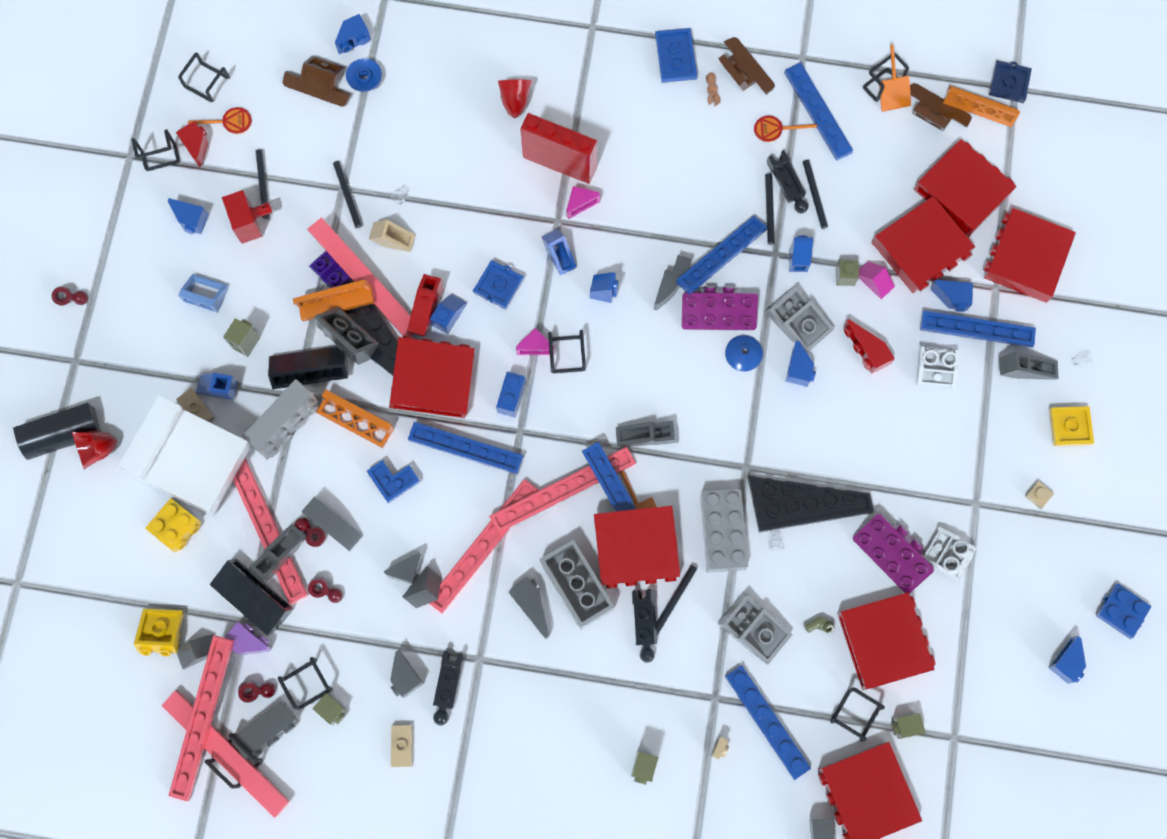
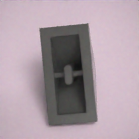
(406, 570)
(424, 589)
(194, 651)

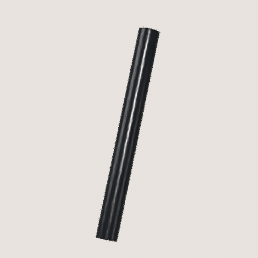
(262, 179)
(347, 194)
(815, 194)
(769, 209)
(675, 598)

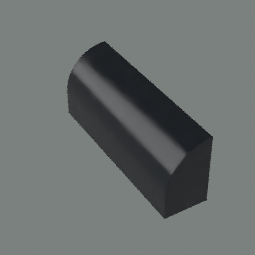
(308, 367)
(55, 430)
(251, 597)

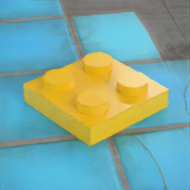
(1071, 426)

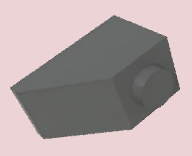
(403, 676)

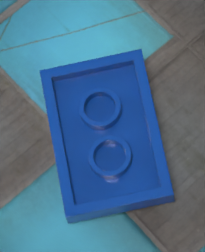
(675, 55)

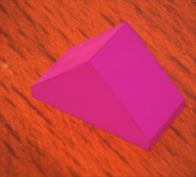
(581, 200)
(876, 279)
(533, 344)

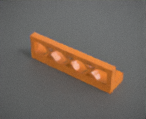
(981, 106)
(344, 296)
(355, 411)

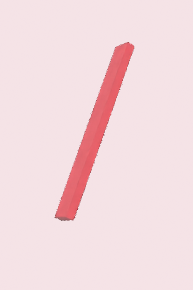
(358, 271)
(556, 493)
(267, 530)
(476, 554)
(201, 718)
(230, 758)

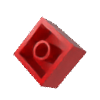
(244, 216)

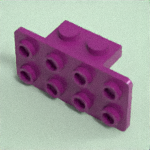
(719, 309)
(894, 552)

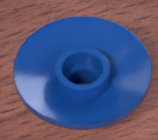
(363, 68)
(741, 361)

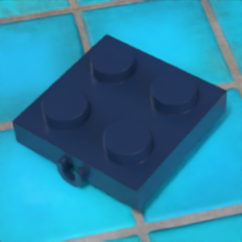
(1010, 81)

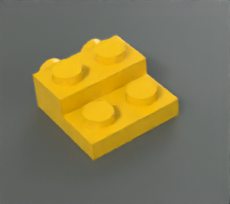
(173, 525)
(159, 632)

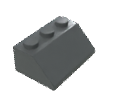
(347, 334)

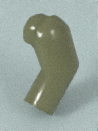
(819, 623)

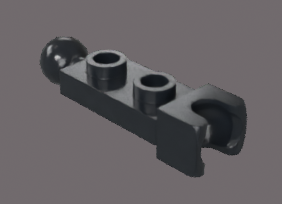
(788, 181)
(645, 623)
(447, 687)

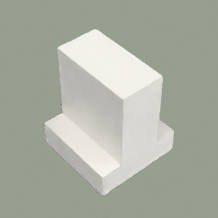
(184, 456)

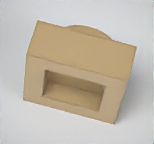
(1039, 495)
(720, 748)

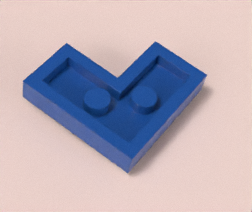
(392, 485)

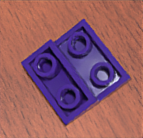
(329, 271)

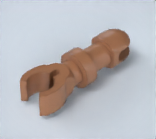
(712, 89)

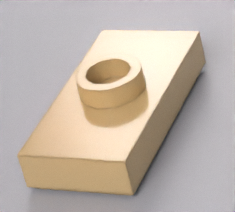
(193, 404)
(401, 746)

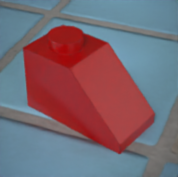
(194, 141)

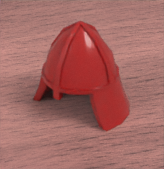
(514, 95)
(93, 446)

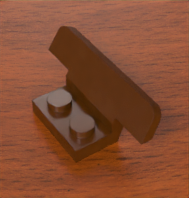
(744, 67)
(318, 80)
(934, 111)

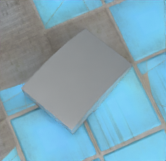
(799, 319)
(755, 628)

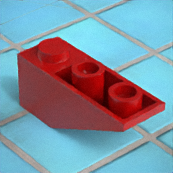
(425, 304)
(872, 349)

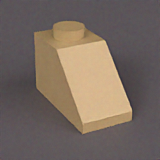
(391, 236)

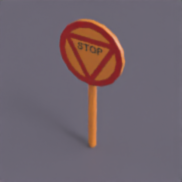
(235, 120)
(770, 128)

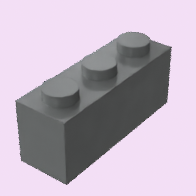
(266, 729)

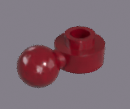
(79, 297)
(304, 526)
(334, 595)
(266, 690)

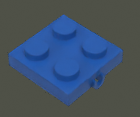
(498, 284)
(1123, 611)

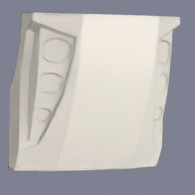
(938, 366)
(949, 554)

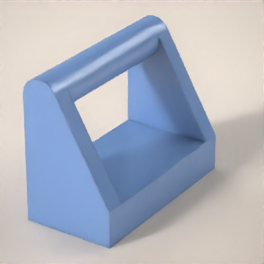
(201, 301)

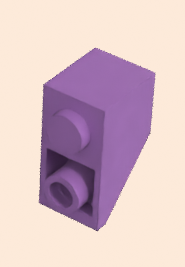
(247, 642)

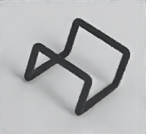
(219, 73)
(875, 78)
(168, 138)
(581, 337)
(312, 662)
(862, 736)
(208, 762)

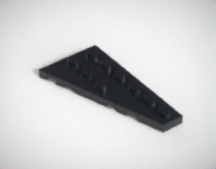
(374, 325)
(797, 504)

